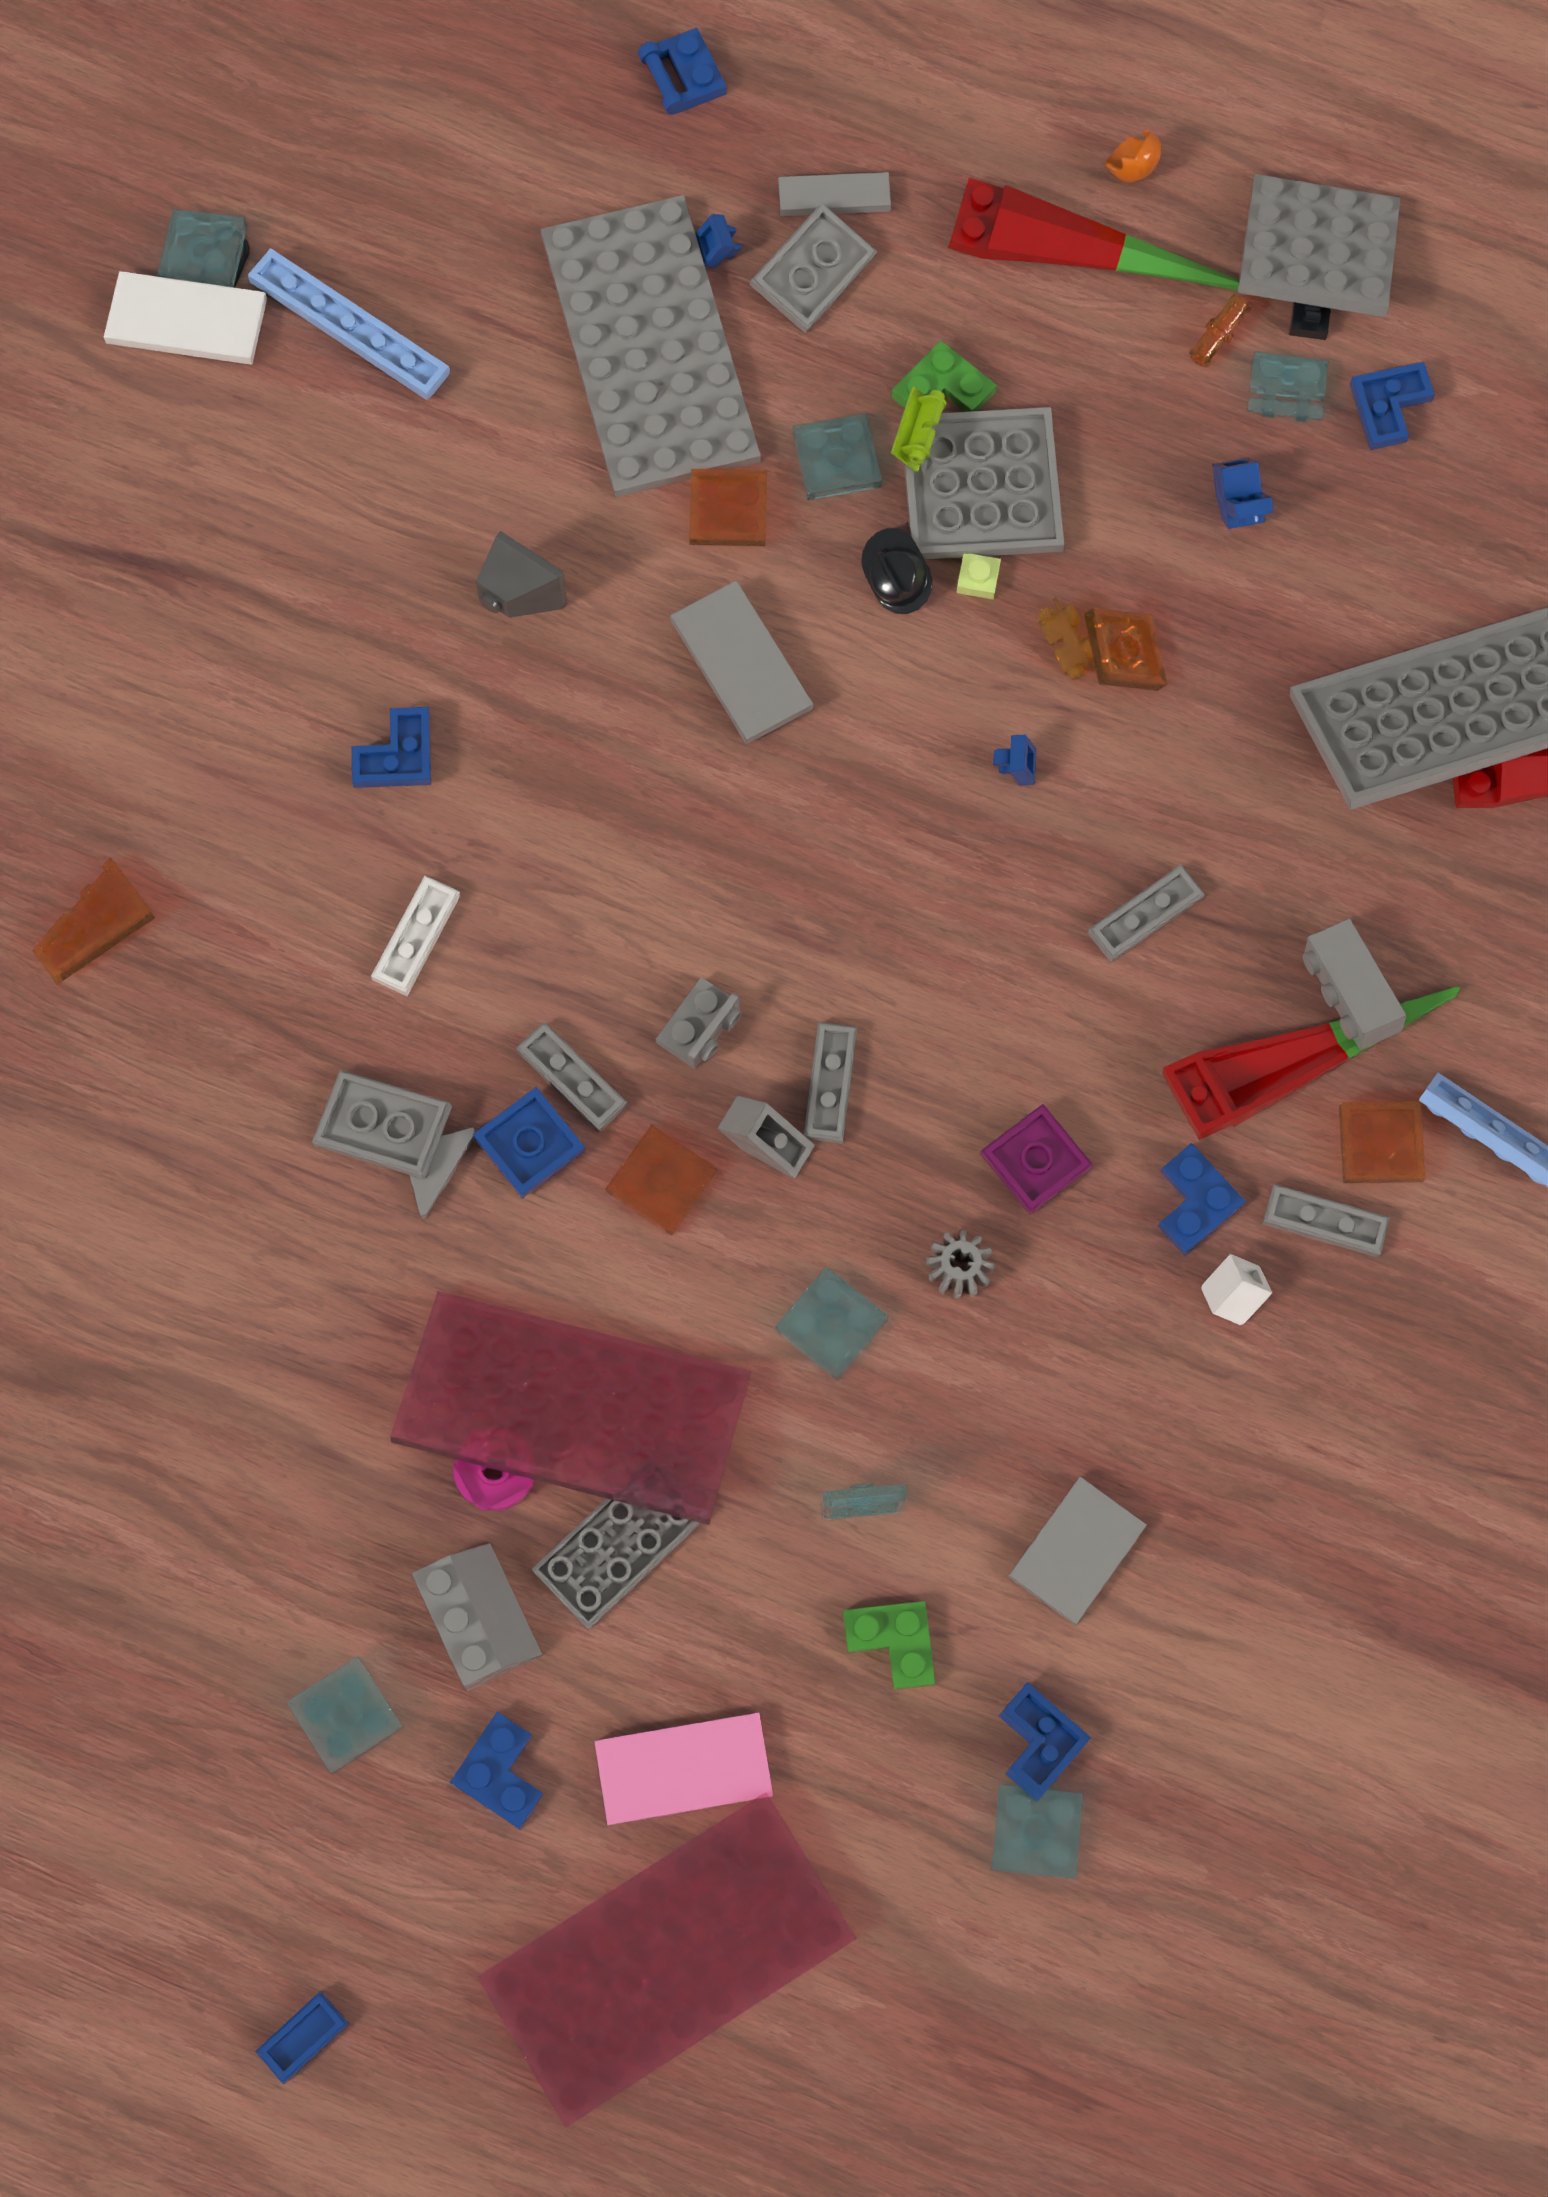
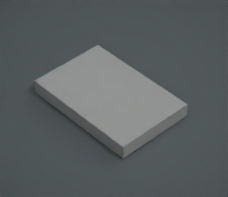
(813, 268)
(382, 1124)
(1077, 1551)

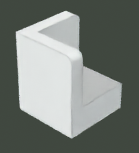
(1236, 1289)

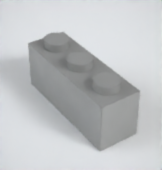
(1353, 984)

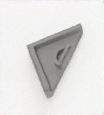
(442, 1167)

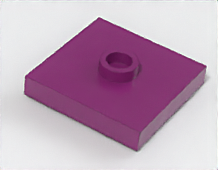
(1036, 1159)

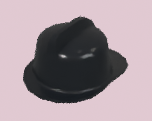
(896, 571)

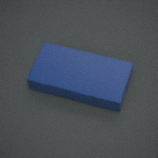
(302, 2037)

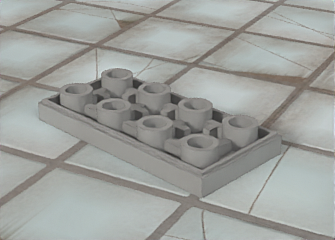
(741, 662)
(609, 1556)

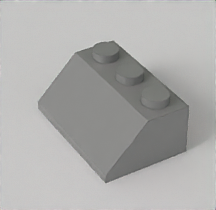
(476, 1615)

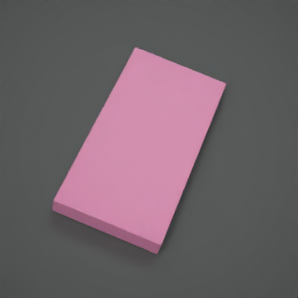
(683, 1769)

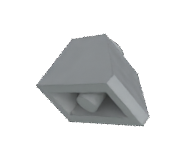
(766, 1135)

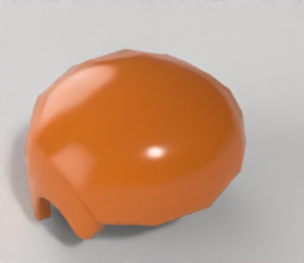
(1135, 158)

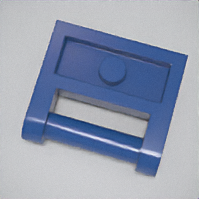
(693, 66)

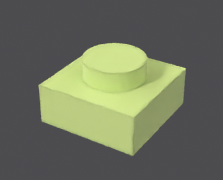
(978, 576)

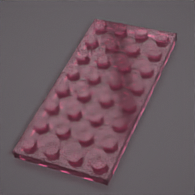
(571, 1407)
(666, 1959)

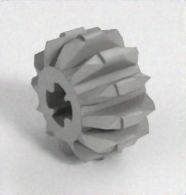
(955, 1277)

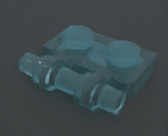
(1287, 377)

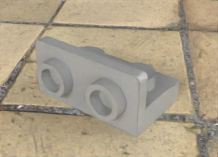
(699, 1022)

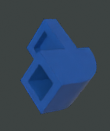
(1240, 493)

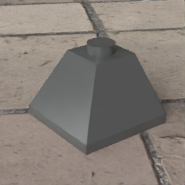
(519, 580)

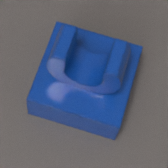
(716, 240)
(1018, 760)

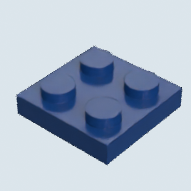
(529, 1142)

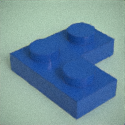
(1383, 394)
(404, 760)
(1207, 1203)
(1051, 1736)
(487, 1772)

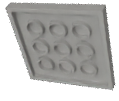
(1319, 245)
(987, 486)

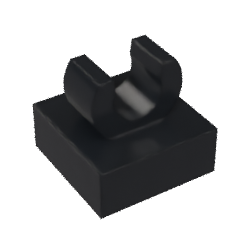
(1309, 321)

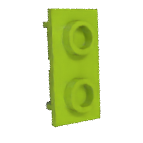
(915, 430)

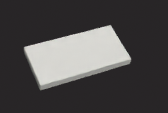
(185, 317)

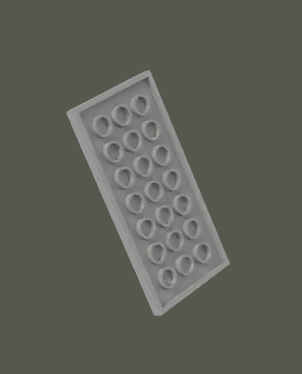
(649, 345)
(1432, 710)

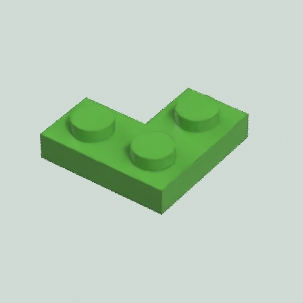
(950, 373)
(902, 1631)

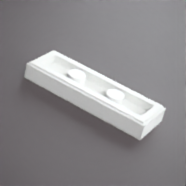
(415, 935)

